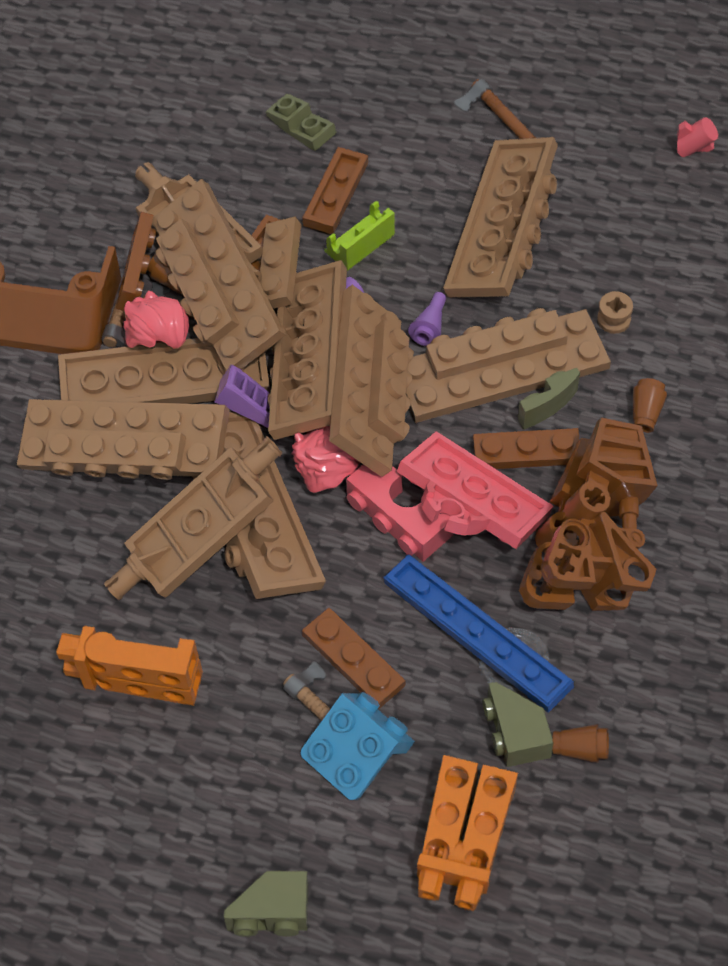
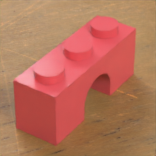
(408, 525)

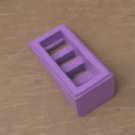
(243, 396)

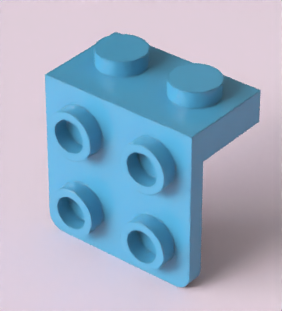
(354, 743)

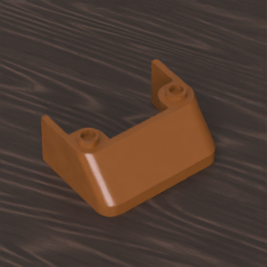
(60, 318)

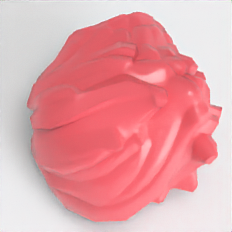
(155, 321)
(320, 460)

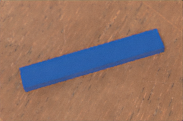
(479, 633)

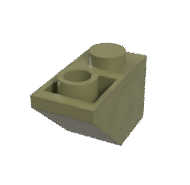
(520, 726)
(271, 904)

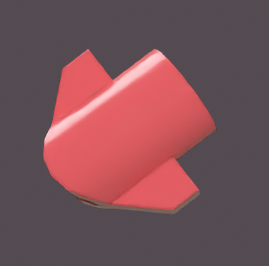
(696, 137)

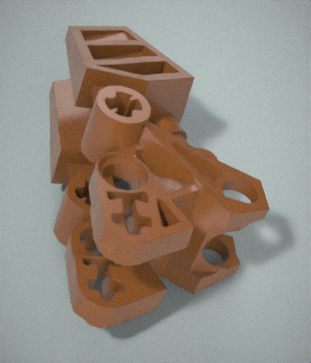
(601, 480)

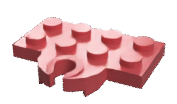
(472, 492)

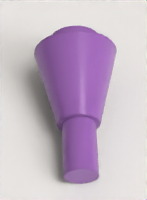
(429, 322)

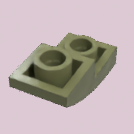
(298, 121)
(557, 393)

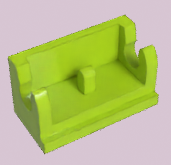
(363, 237)

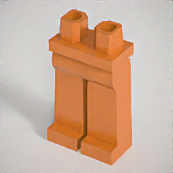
(132, 666)
(470, 860)

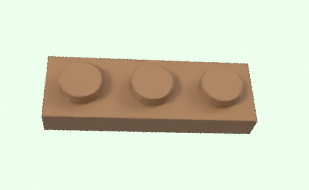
(280, 260)

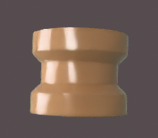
(615, 312)

